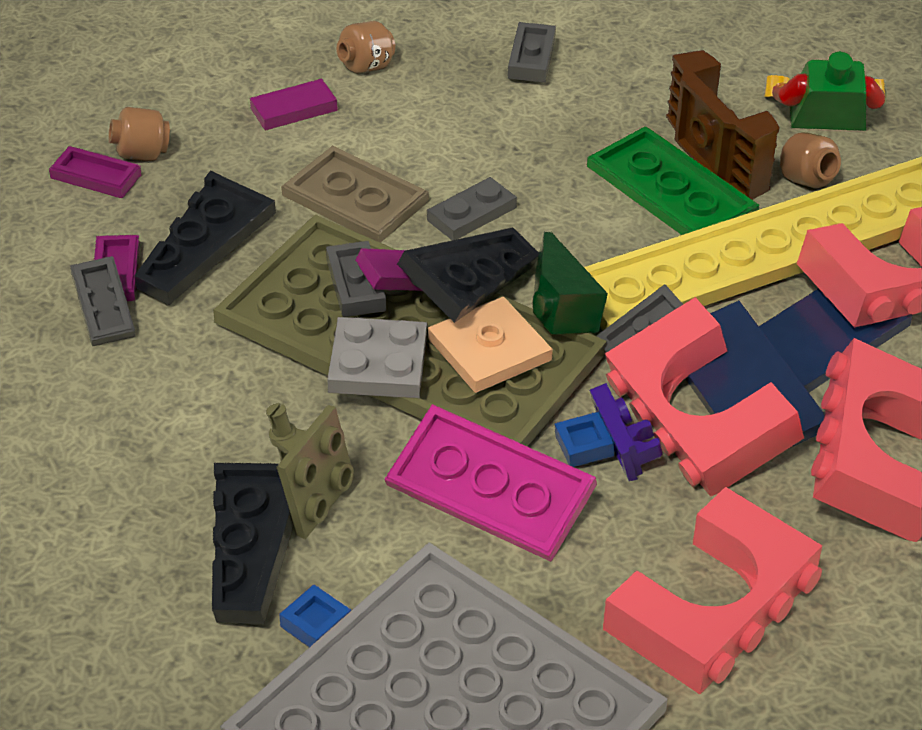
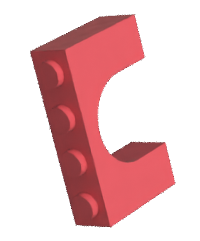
(860, 282)
(711, 447)
(850, 466)
(702, 641)

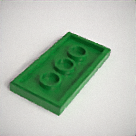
(669, 182)

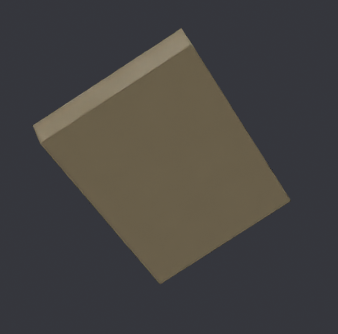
(355, 194)

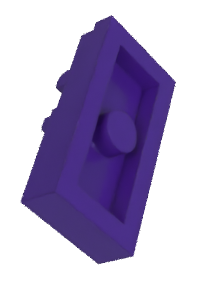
(627, 440)

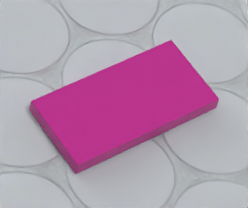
(491, 482)

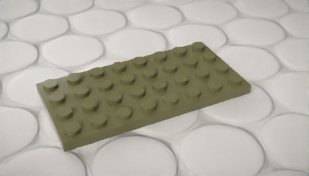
(295, 311)

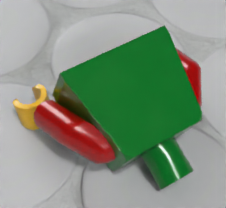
(828, 94)

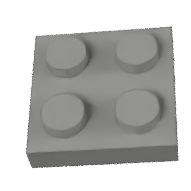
(377, 357)

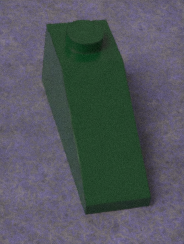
(565, 292)

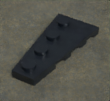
(206, 233)
(468, 269)
(248, 540)

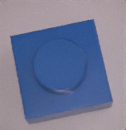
(584, 439)
(312, 615)

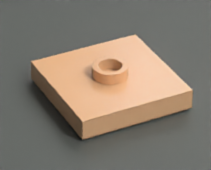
(490, 344)

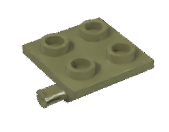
(312, 465)

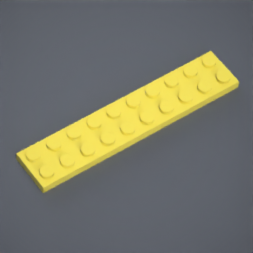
(760, 244)

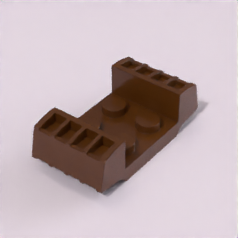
(712, 133)

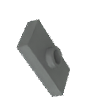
(102, 301)

